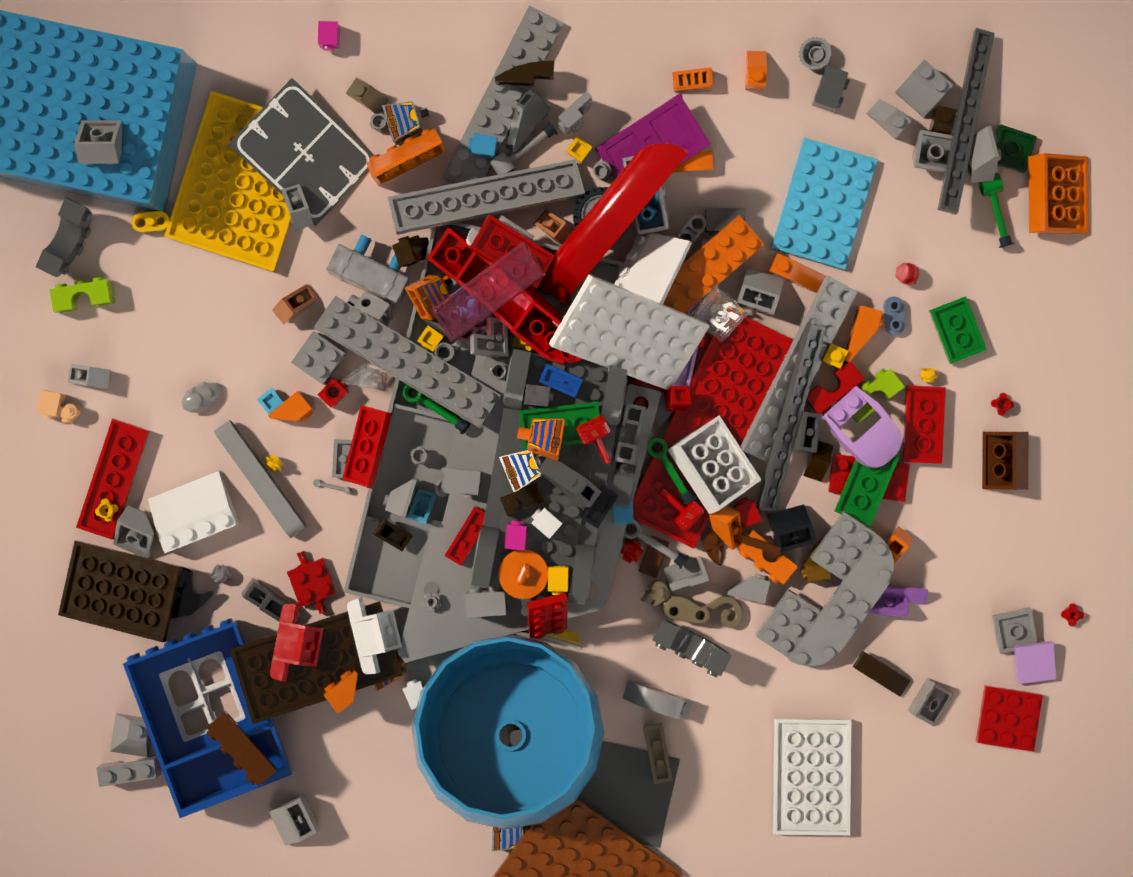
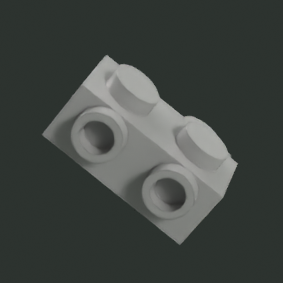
(572, 118)

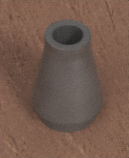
(495, 371)

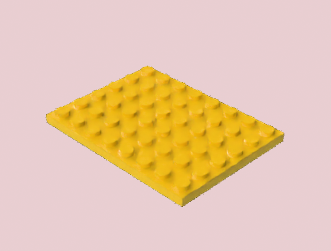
(223, 198)

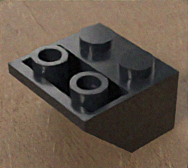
(791, 528)

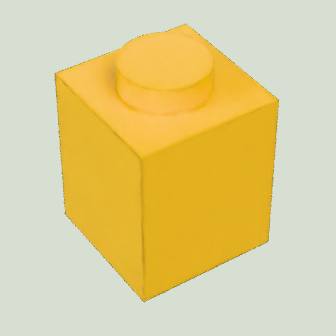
(834, 356)
(558, 579)

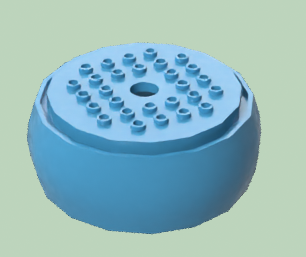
(480, 694)

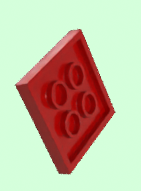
(1009, 718)

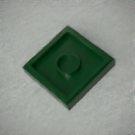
(1014, 148)

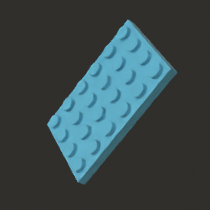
(824, 203)

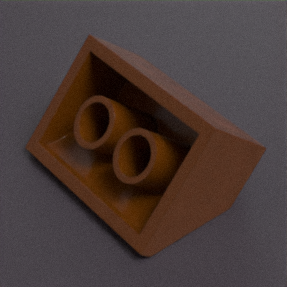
(1005, 460)

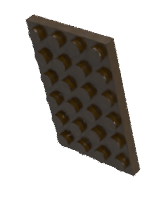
(120, 591)

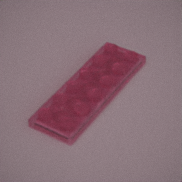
(488, 292)

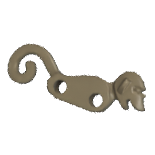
(686, 609)

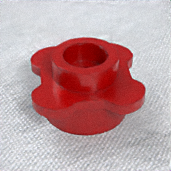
(1008, 404)
(1066, 614)

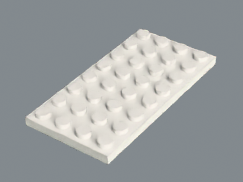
(628, 333)

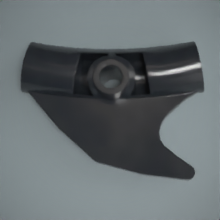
(187, 600)

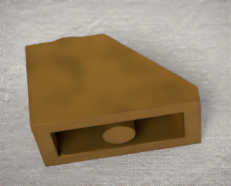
(812, 570)

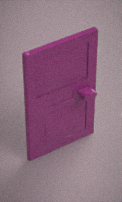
(666, 124)

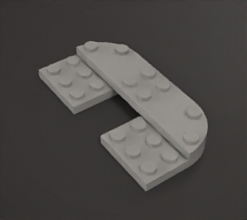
(817, 635)

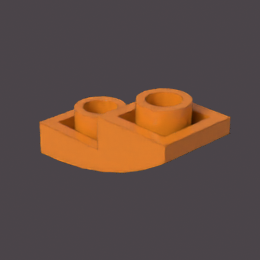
(699, 162)

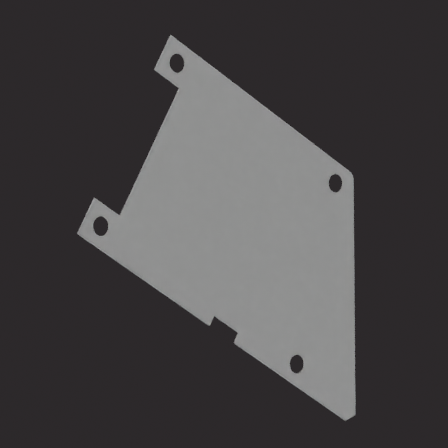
(475, 450)

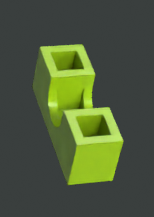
(65, 297)
(886, 383)

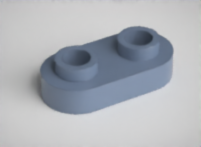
(892, 315)

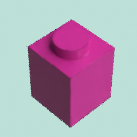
(328, 35)
(516, 535)

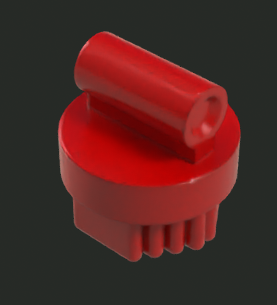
(907, 273)

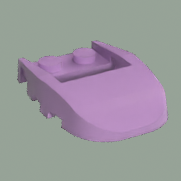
(878, 443)

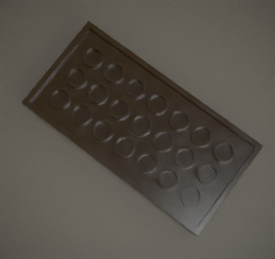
(306, 684)

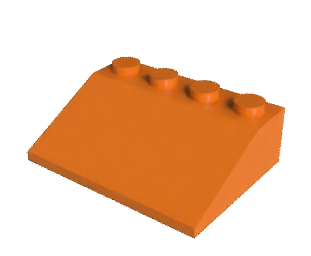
(405, 157)
(1058, 194)

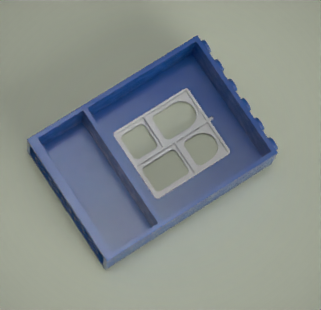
(195, 764)

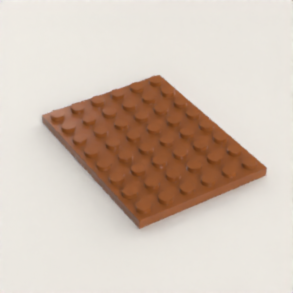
(582, 845)

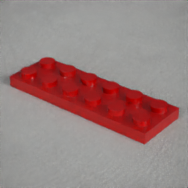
(113, 476)

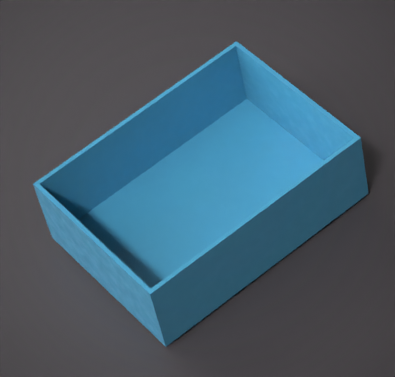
(74, 74)

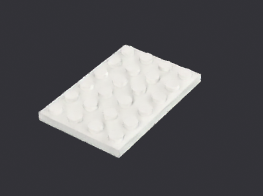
(811, 776)

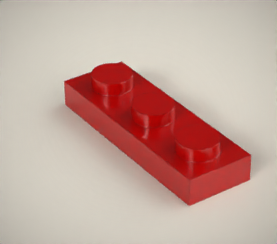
(466, 536)

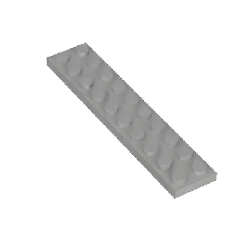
(496, 109)
(486, 196)
(826, 310)
(407, 361)

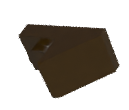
(522, 499)
(393, 534)

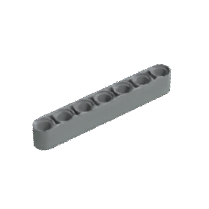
(260, 479)

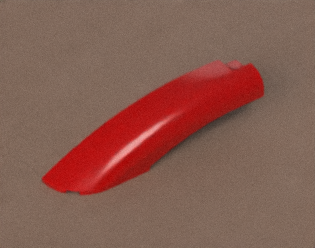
(610, 217)
(526, 315)

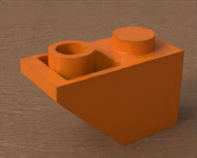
(342, 693)

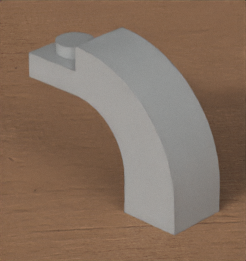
(657, 701)

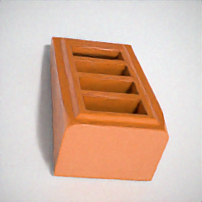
(701, 86)

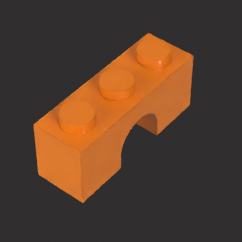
(779, 569)

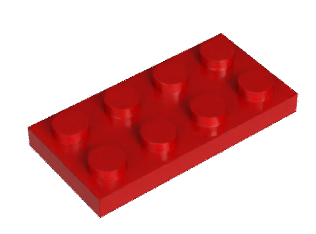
(498, 239)
(924, 424)
(367, 446)
(843, 464)
(547, 616)

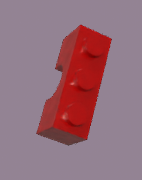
(847, 377)

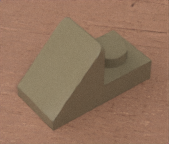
(367, 96)

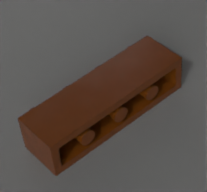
(241, 748)

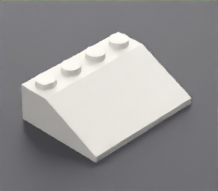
(652, 265)
(714, 465)
(192, 512)

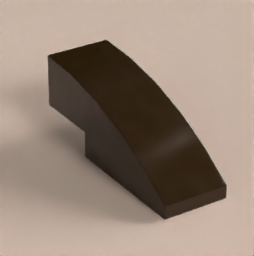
(526, 74)
(881, 673)

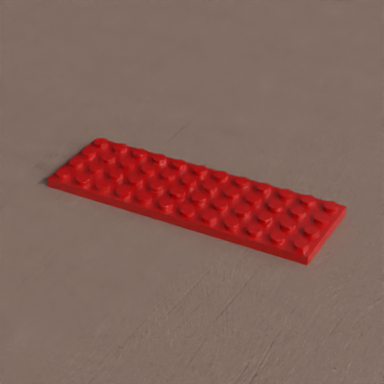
(726, 384)

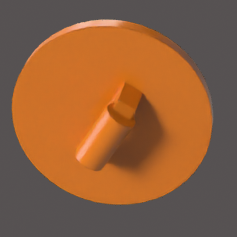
(523, 574)

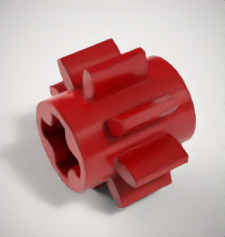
(631, 551)

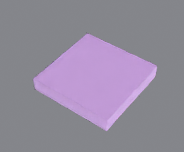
(1035, 662)

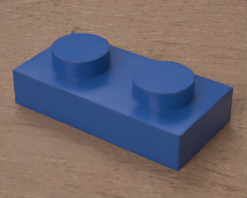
(560, 380)

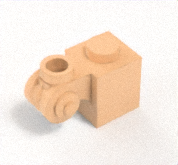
(52, 405)

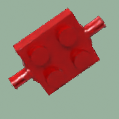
(311, 582)

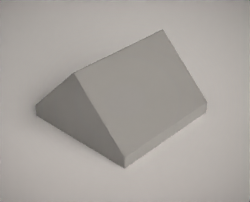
(931, 151)
(930, 702)

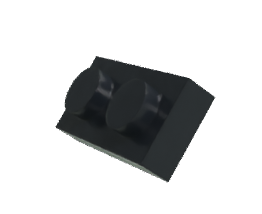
(596, 513)

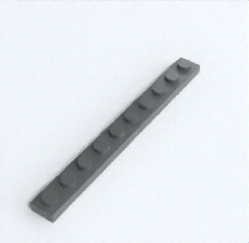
(966, 121)
(791, 417)

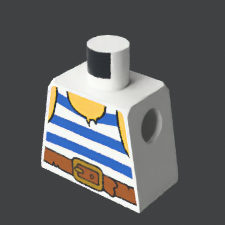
(521, 468)

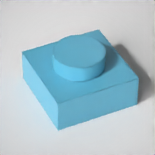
(270, 400)

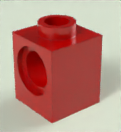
(325, 395)
(677, 398)
(748, 512)

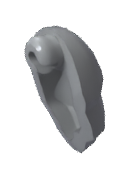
(201, 397)

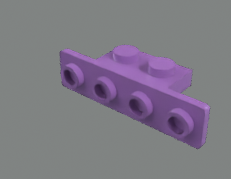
(896, 598)

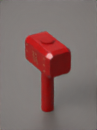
(593, 432)
(688, 515)

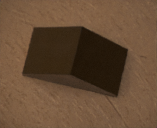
(819, 462)

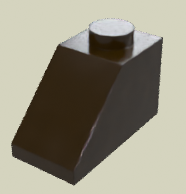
(942, 120)

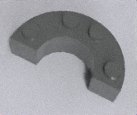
(68, 239)
(689, 644)

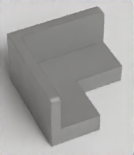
(690, 574)

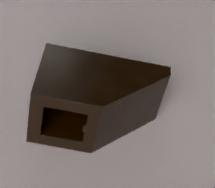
(410, 250)

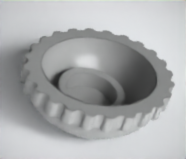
(815, 53)

